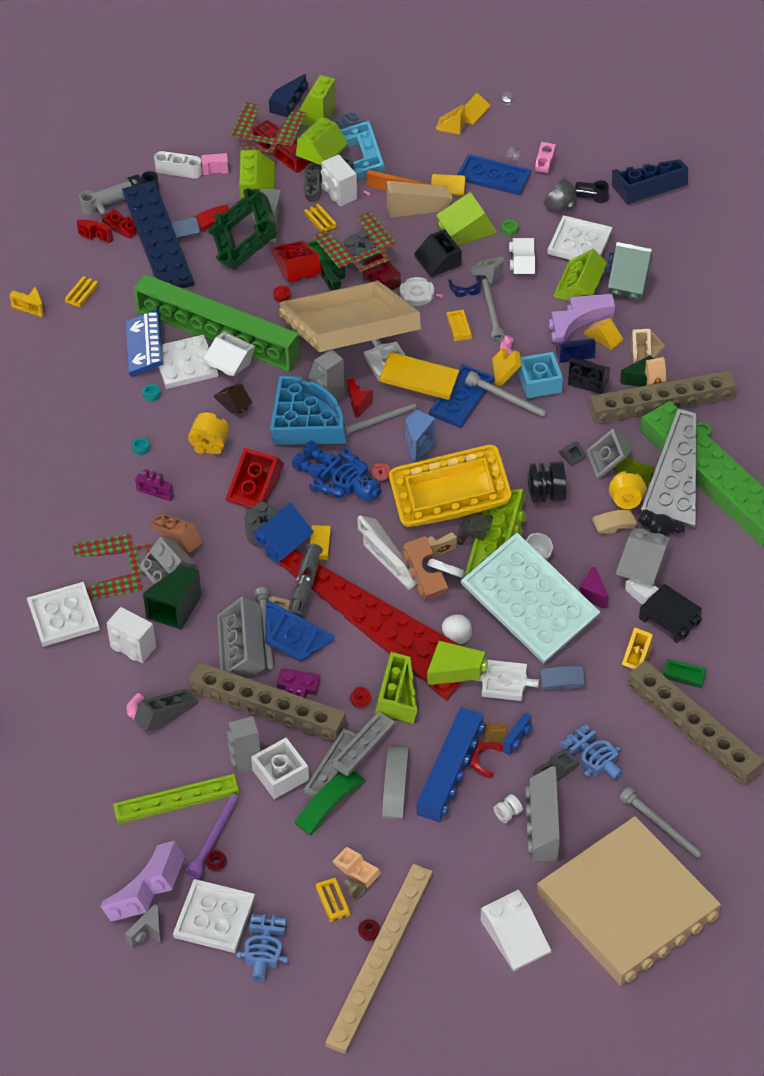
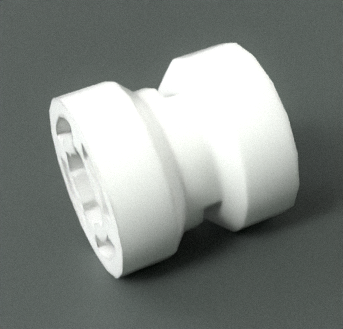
(508, 808)

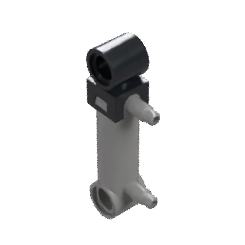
(91, 201)

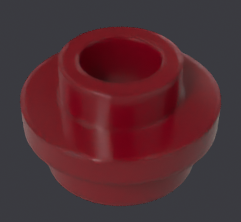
(215, 855)
(368, 934)

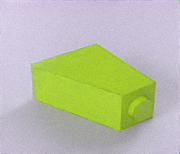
(455, 664)

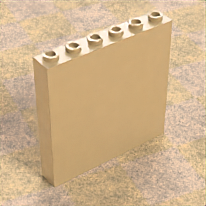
(349, 316)
(628, 900)

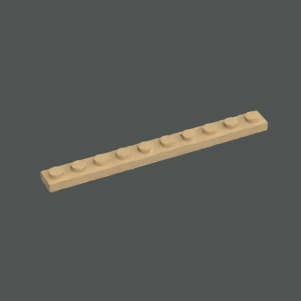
(378, 959)

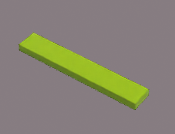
(175, 798)

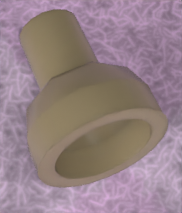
(355, 889)

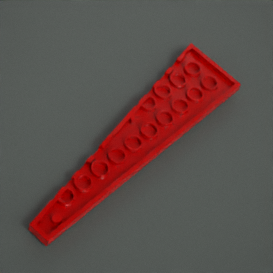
(378, 620)

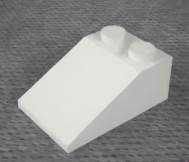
(515, 930)

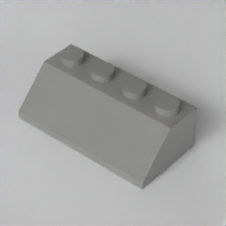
(241, 638)
(543, 816)

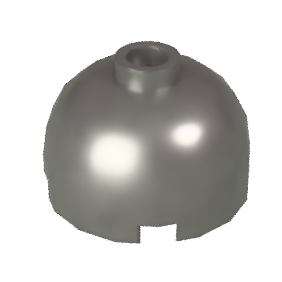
(562, 197)

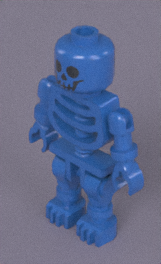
(350, 474)

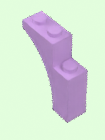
(579, 313)
(155, 878)

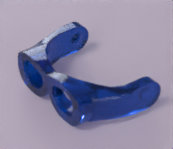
(455, 289)

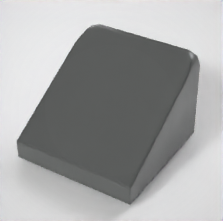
(573, 453)

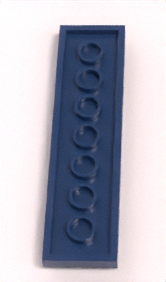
(157, 234)

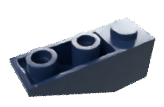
(286, 97)

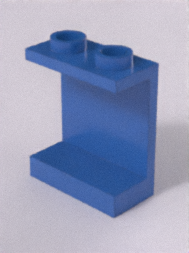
(282, 532)

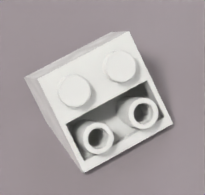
(229, 354)

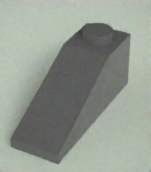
(162, 709)

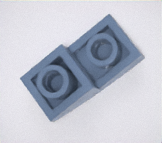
(348, 119)
(565, 676)

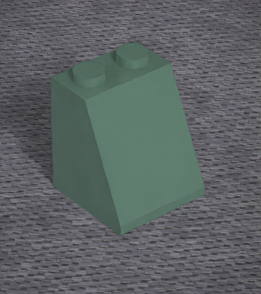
(630, 271)

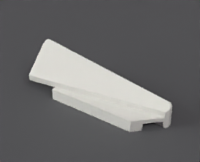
(384, 550)

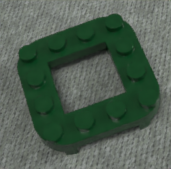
(264, 229)

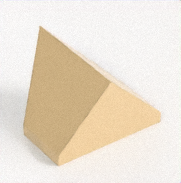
(645, 343)

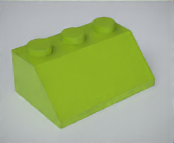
(321, 141)
(256, 171)
(581, 276)

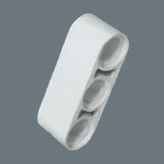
(178, 164)

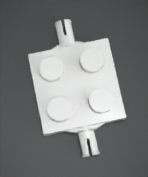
(378, 355)
(505, 680)

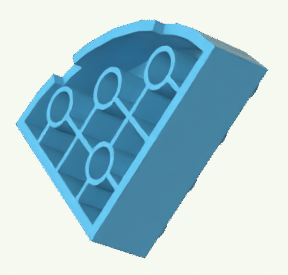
(305, 414)

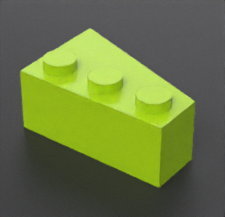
(397, 691)

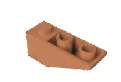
(179, 530)

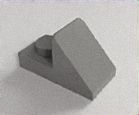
(490, 268)
(147, 924)

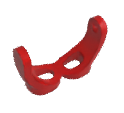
(482, 746)

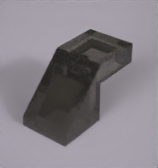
(475, 527)

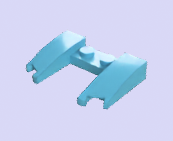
(363, 135)

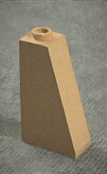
(415, 198)

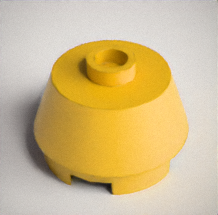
(627, 490)

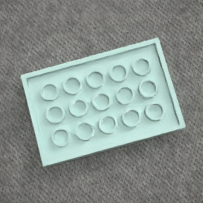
(530, 597)

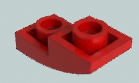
(206, 219)
(119, 224)
(92, 229)

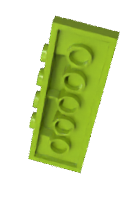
(505, 524)

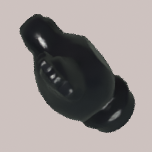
(660, 523)

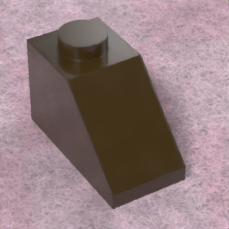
(234, 398)

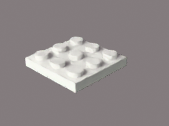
(577, 237)
(185, 362)
(63, 614)
(214, 916)

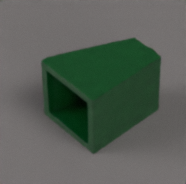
(173, 597)

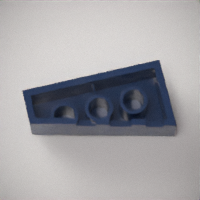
(649, 180)

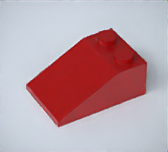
(296, 260)
(254, 478)

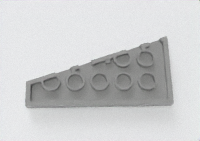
(674, 480)

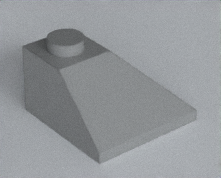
(608, 452)

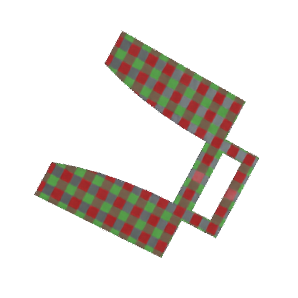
(285, 135)
(343, 257)
(108, 546)

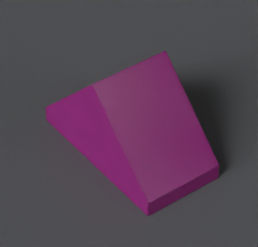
(594, 590)

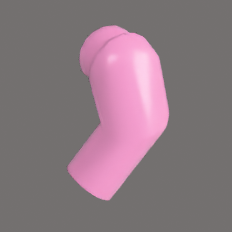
(507, 344)
(133, 704)

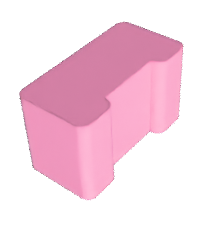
(214, 163)

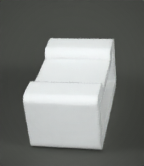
(640, 590)

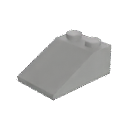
(643, 556)

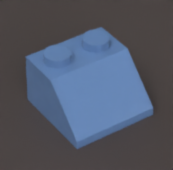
(419, 434)

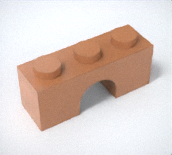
(428, 584)

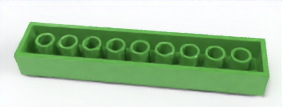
(208, 317)
(716, 473)

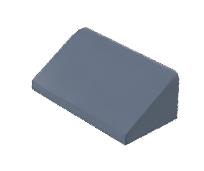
(186, 227)

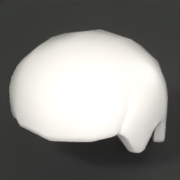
(541, 544)
(457, 628)

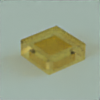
(495, 733)

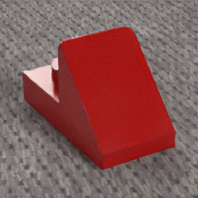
(359, 399)

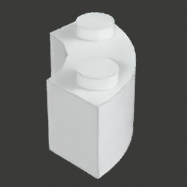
(523, 255)

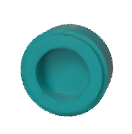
(151, 392)
(140, 446)

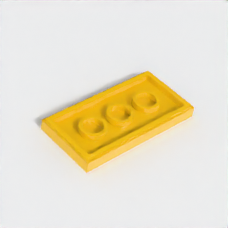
(419, 375)

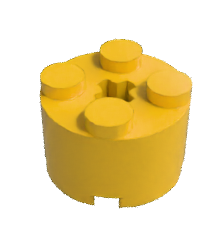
(208, 433)

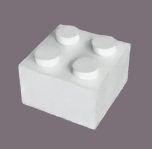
(339, 180)
(131, 635)
(280, 768)

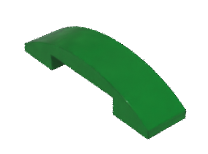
(326, 799)

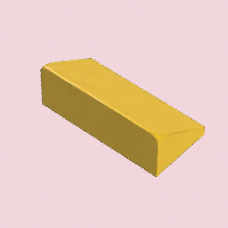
(475, 109)
(454, 183)

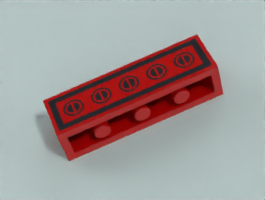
(283, 153)

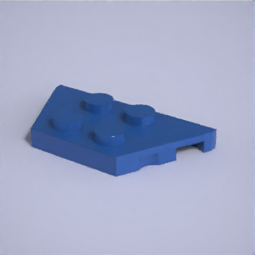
(293, 634)

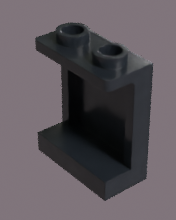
(671, 612)

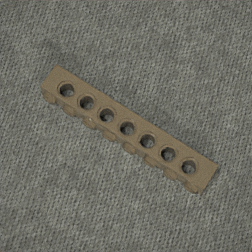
(644, 399)
(654, 687)
(252, 696)

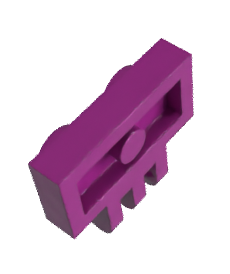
(154, 485)
(298, 682)

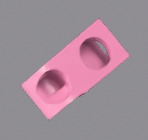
(545, 159)

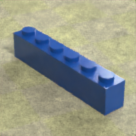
(450, 765)

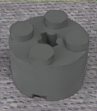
(358, 244)
(256, 518)

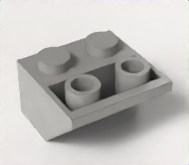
(164, 558)

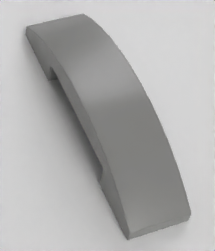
(395, 782)

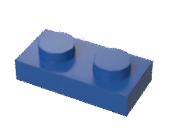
(514, 738)

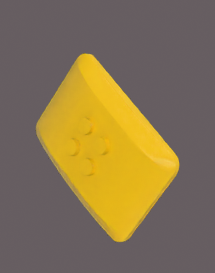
(450, 486)

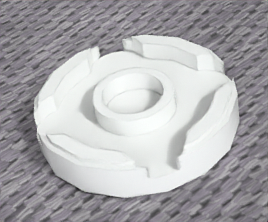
(417, 291)
(448, 569)

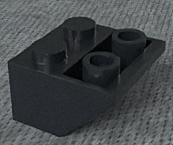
(439, 253)
(588, 375)

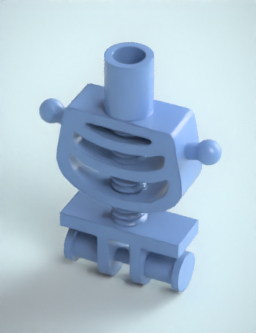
(600, 752)
(263, 950)

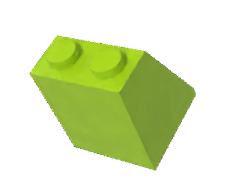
(320, 101)
(465, 220)

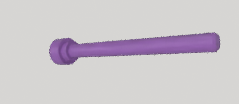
(195, 868)

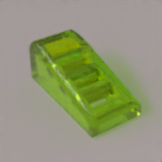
(646, 471)

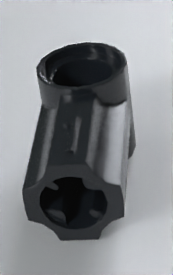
(597, 190)

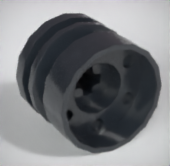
(547, 482)

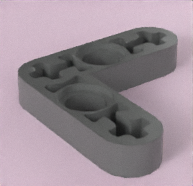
(313, 172)

